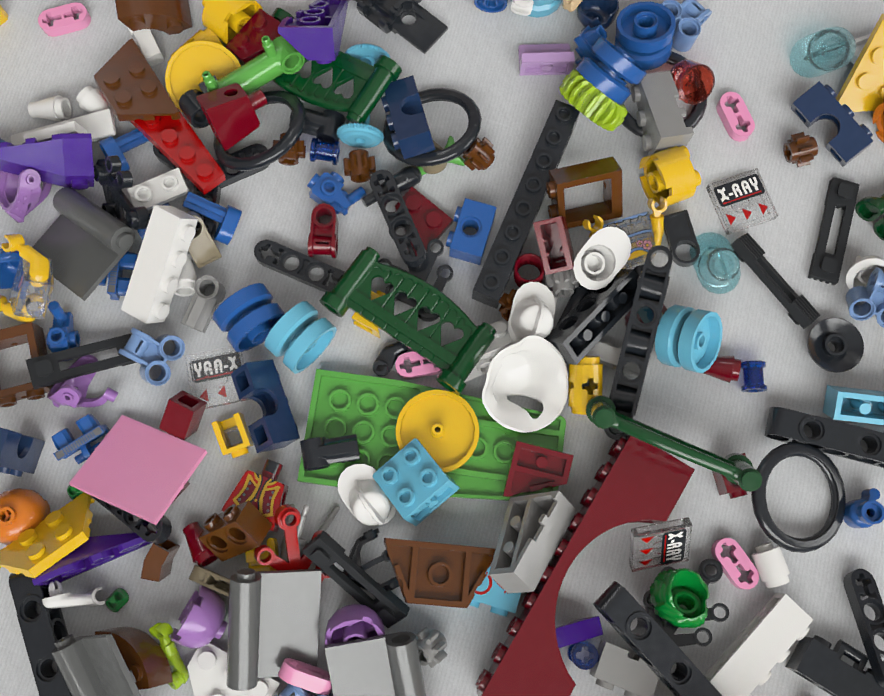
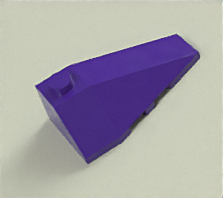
(317, 30)
(60, 161)
(90, 555)

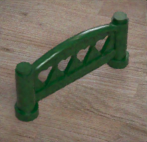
(368, 84)
(454, 359)
(734, 466)

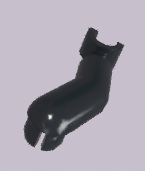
(388, 357)

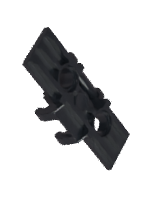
(388, 17)

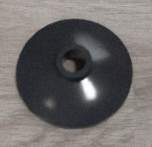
(845, 338)

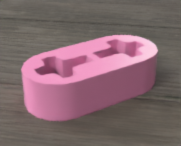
(64, 19)
(739, 115)
(417, 371)
(740, 559)
(305, 676)

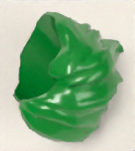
(680, 597)

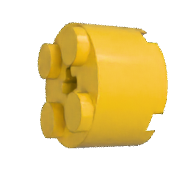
(227, 16)
(669, 175)

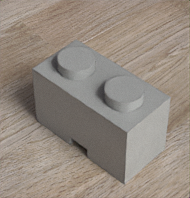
(622, 671)

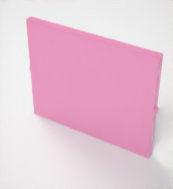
(138, 469)

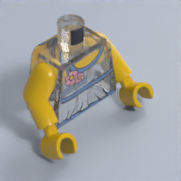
(643, 230)
(31, 285)

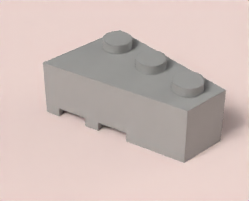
(659, 113)
(529, 539)

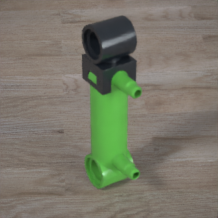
(277, 59)

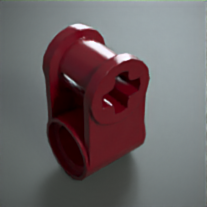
(323, 237)

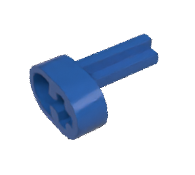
(122, 144)
(227, 217)

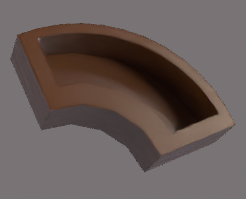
(161, 15)
(141, 656)

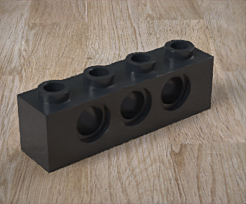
(594, 317)

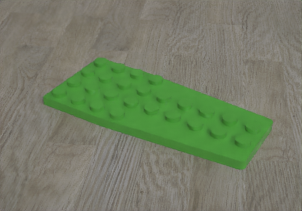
(370, 409)

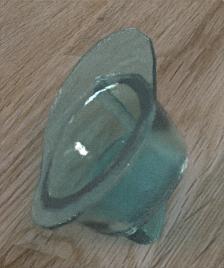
(822, 52)
(717, 263)

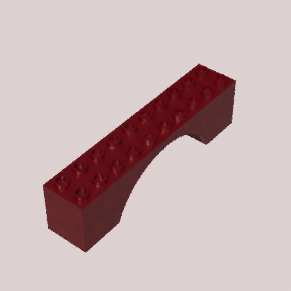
(631, 488)

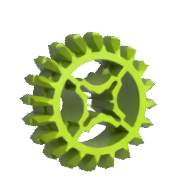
(592, 101)

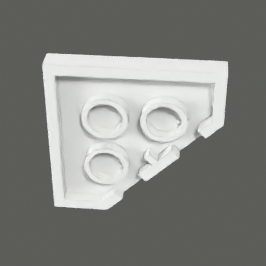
(209, 675)

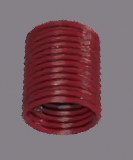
(525, 259)

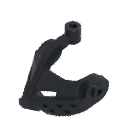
(355, 556)

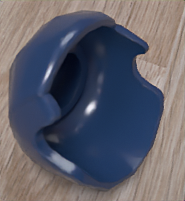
(597, 12)

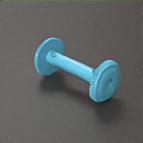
(362, 134)

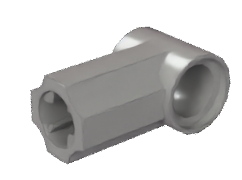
(203, 307)

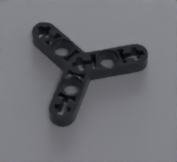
(215, 193)

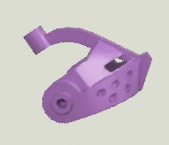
(21, 193)
(68, 395)

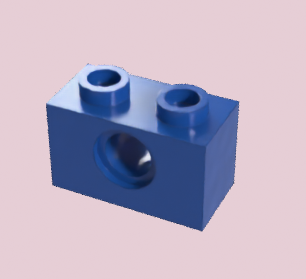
(474, 215)

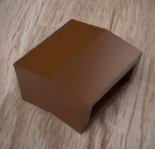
(159, 561)

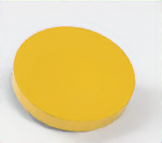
(190, 61)
(442, 425)

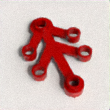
(291, 541)

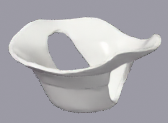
(529, 370)

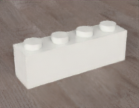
(159, 264)
(759, 647)

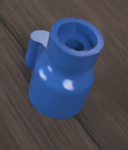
(864, 511)

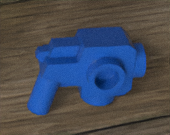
(329, 190)
(62, 334)

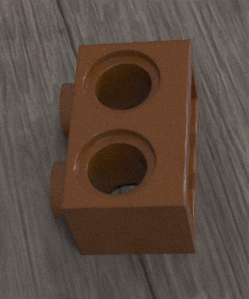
(235, 530)

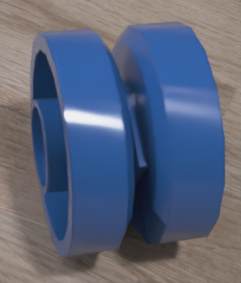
(646, 33)
(609, 73)
(248, 316)

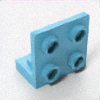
(414, 482)

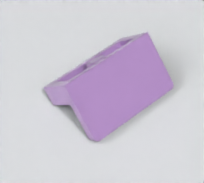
(545, 59)

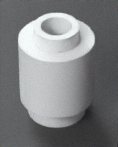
(771, 565)

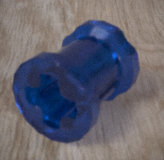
(324, 151)
(753, 376)
(589, 661)

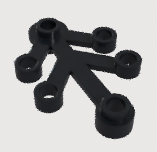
(116, 200)
(421, 272)
(691, 638)

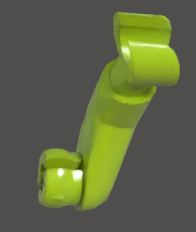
(179, 671)

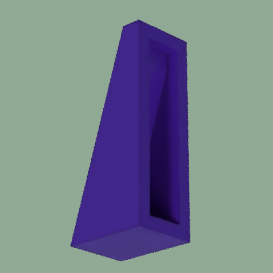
(578, 631)

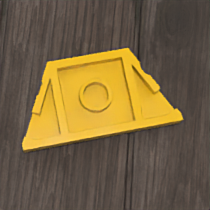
(865, 83)
(50, 540)

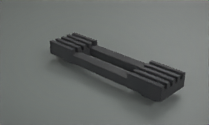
(825, 265)
(798, 306)
(46, 369)
(326, 551)

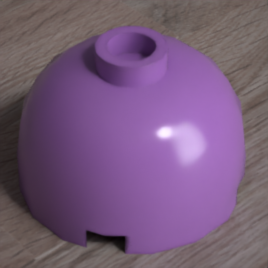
(201, 619)
(353, 623)

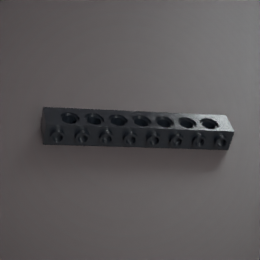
(525, 205)

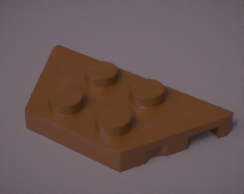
(133, 87)
(438, 571)

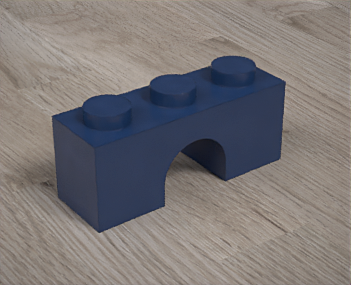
(820, 104)
(407, 118)
(262, 384)
(19, 452)

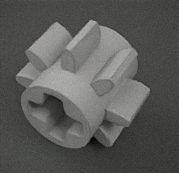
(561, 283)
(431, 647)

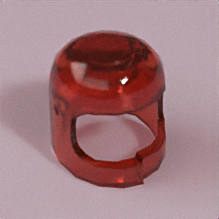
(693, 81)

